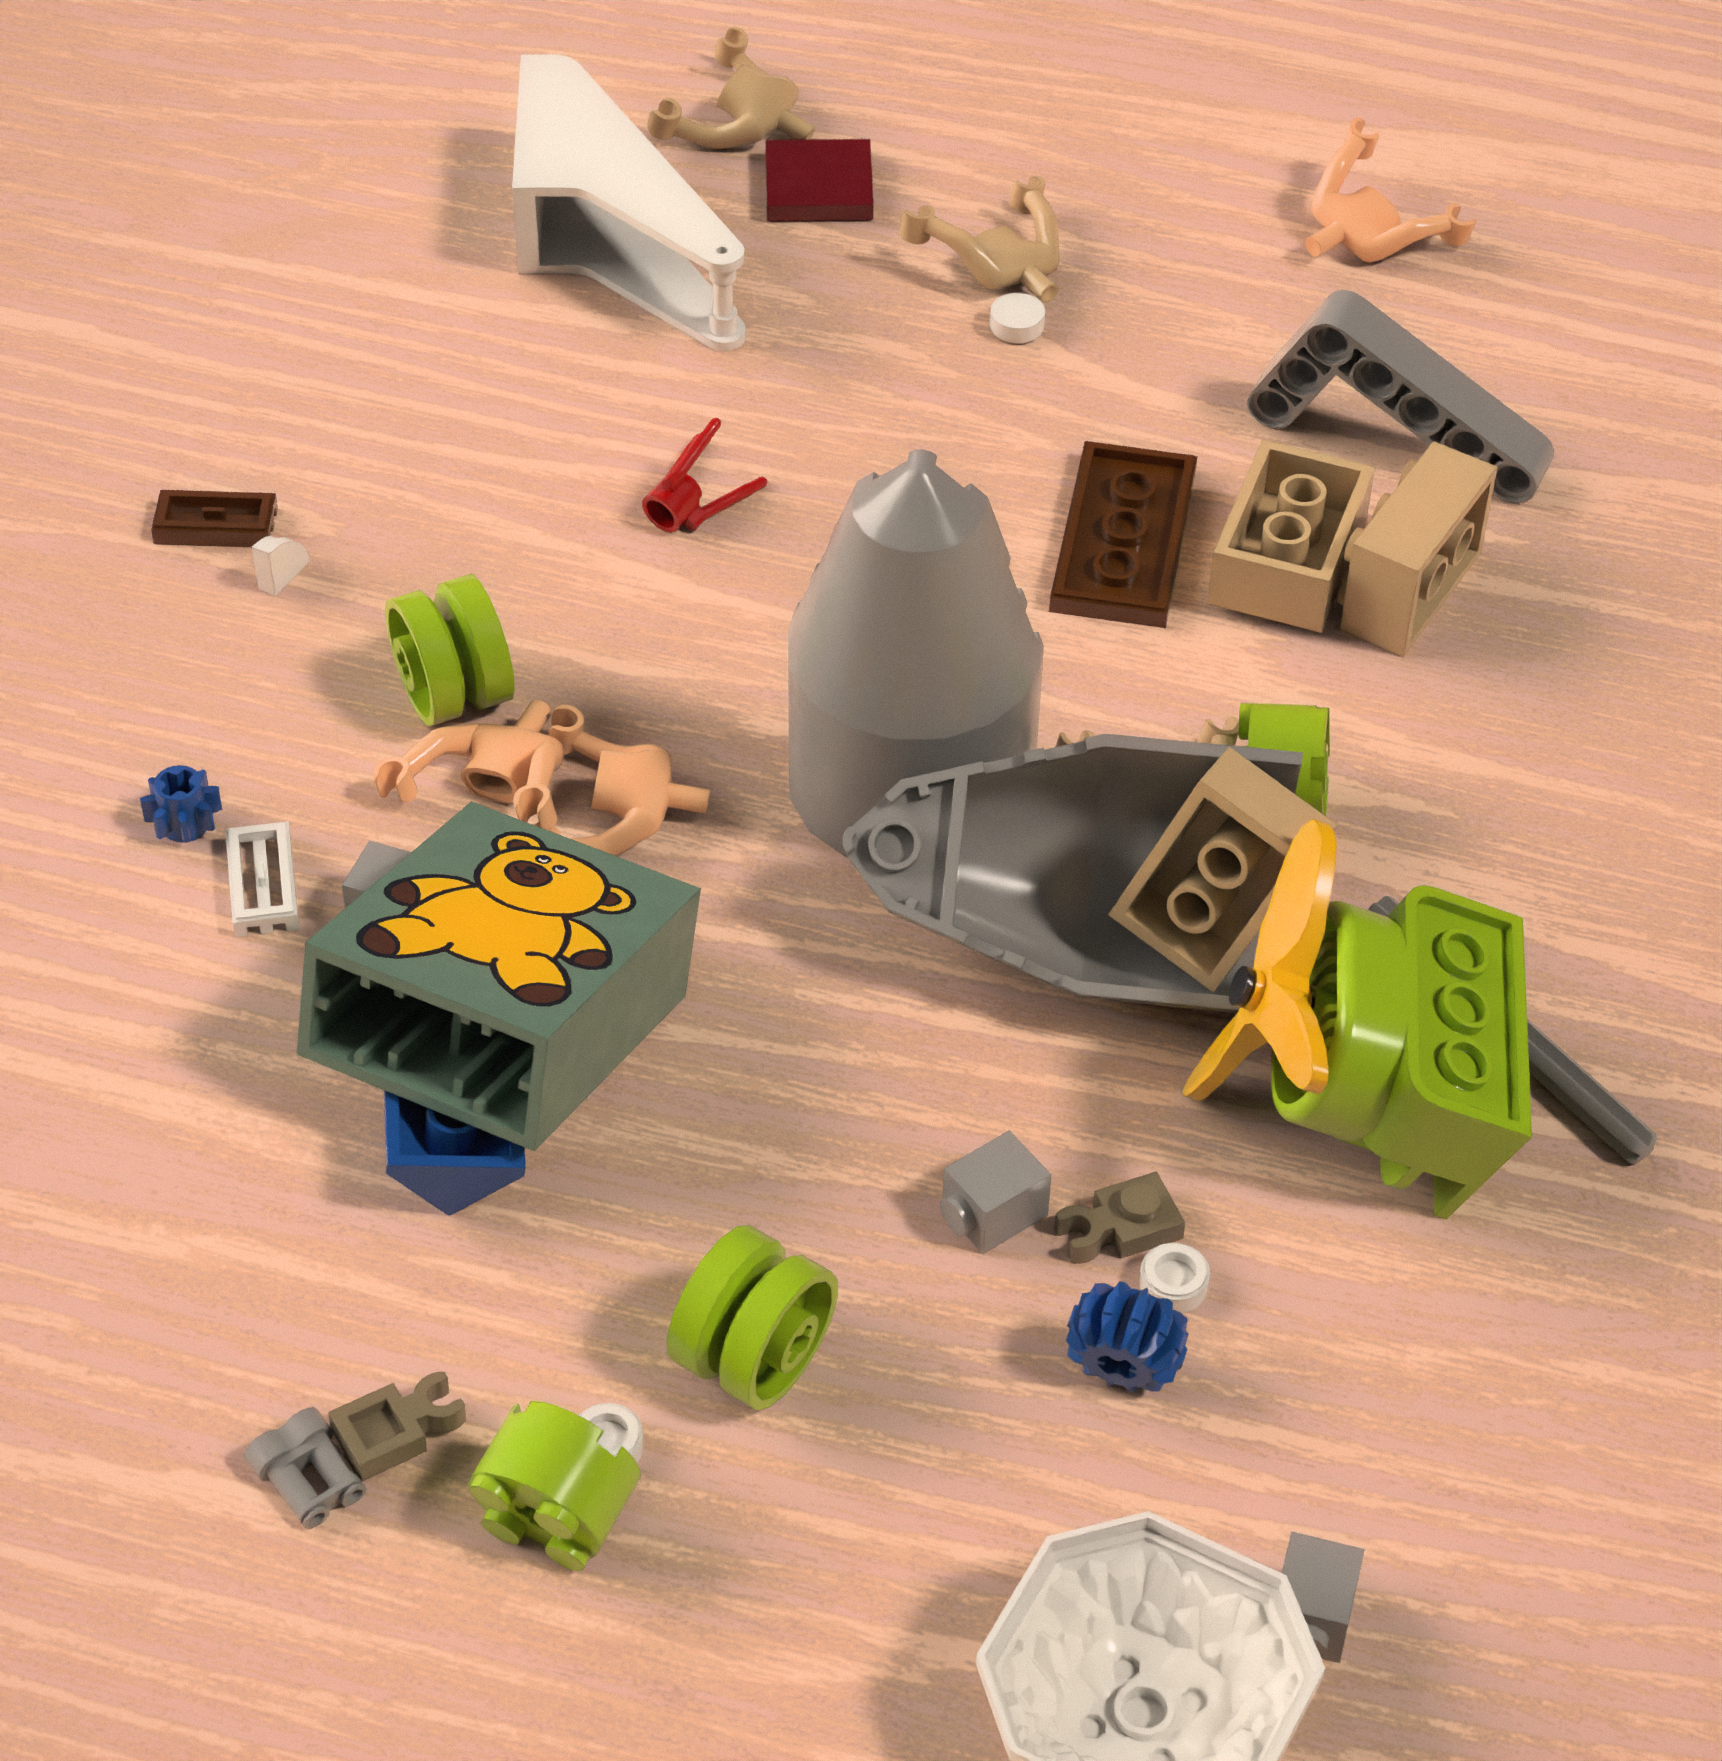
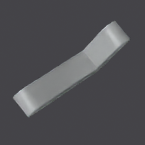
(1408, 383)

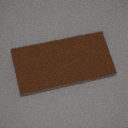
(1124, 534)

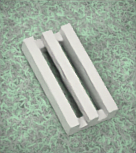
(265, 914)

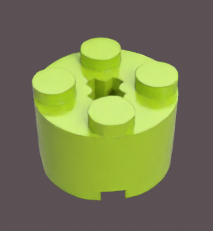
(1297, 730)
(552, 1483)

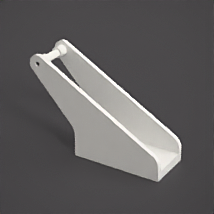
(613, 209)

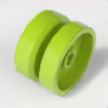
(450, 649)
(752, 1316)

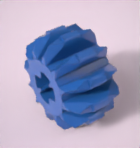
(1127, 1337)

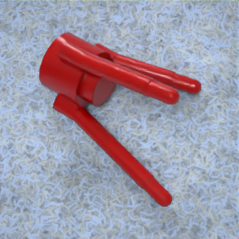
(677, 495)

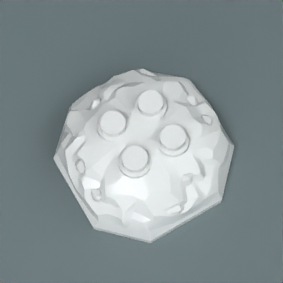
(1148, 1650)

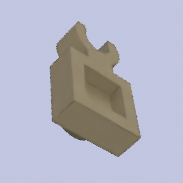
(1126, 1214)
(391, 1428)

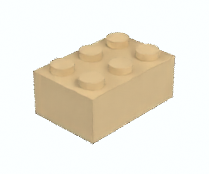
(1290, 535)
(1416, 548)
(1215, 869)

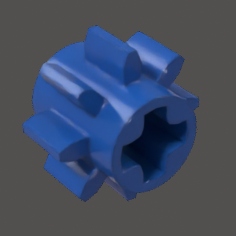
(181, 804)

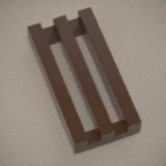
(213, 518)

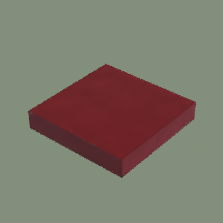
(819, 180)

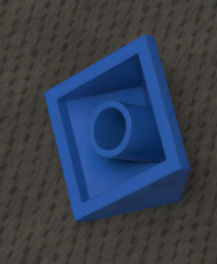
(444, 1157)

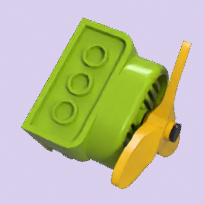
(1387, 1025)

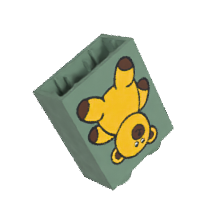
(497, 973)

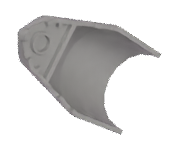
(906, 648)
(1039, 851)

